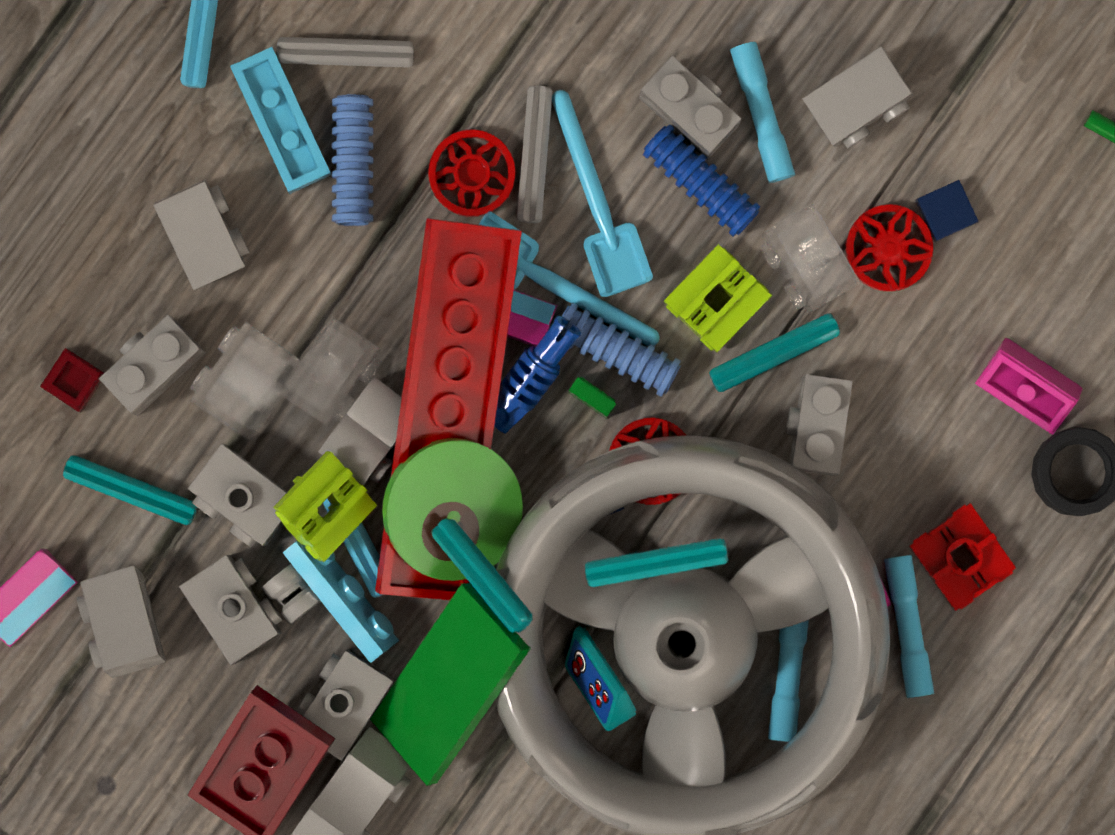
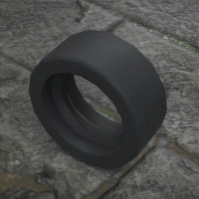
(1042, 468)

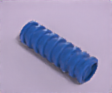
(701, 180)

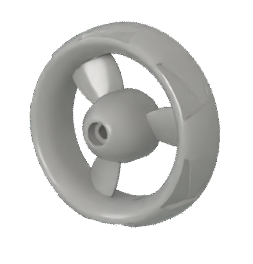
(784, 584)

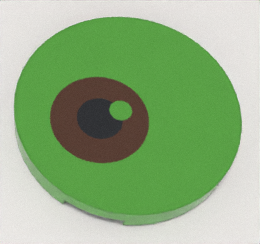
(457, 483)

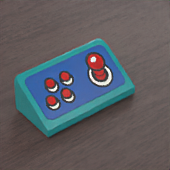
(598, 681)

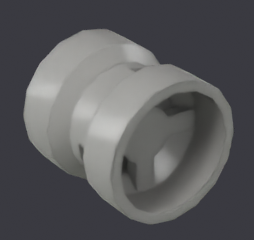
(286, 584)

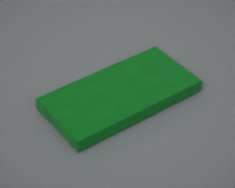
(449, 684)

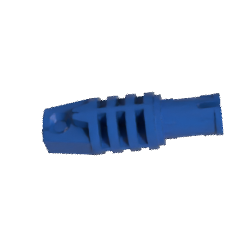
(533, 374)

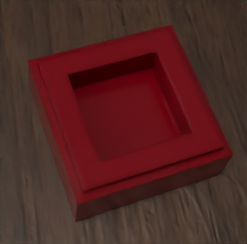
(72, 380)

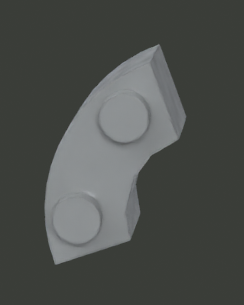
(357, 789)

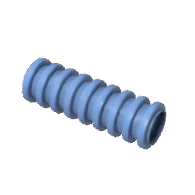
(352, 160)
(622, 351)

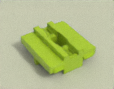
(689, 298)
(348, 506)

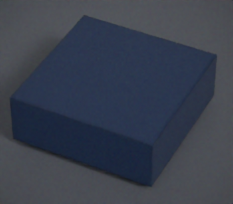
(946, 210)

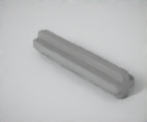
(345, 52)
(534, 154)

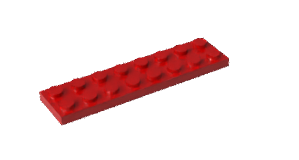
(452, 361)

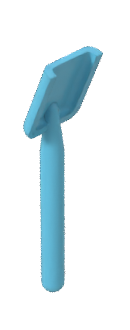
(617, 251)
(568, 290)

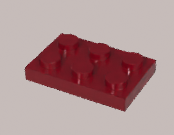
(261, 765)

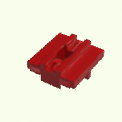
(989, 557)

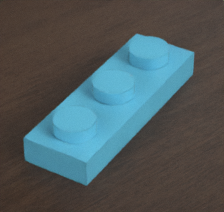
(280, 120)
(345, 601)

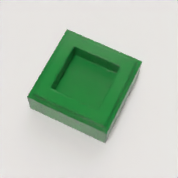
(592, 397)

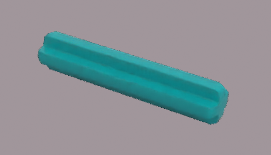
(774, 352)
(129, 490)
(656, 562)
(482, 575)

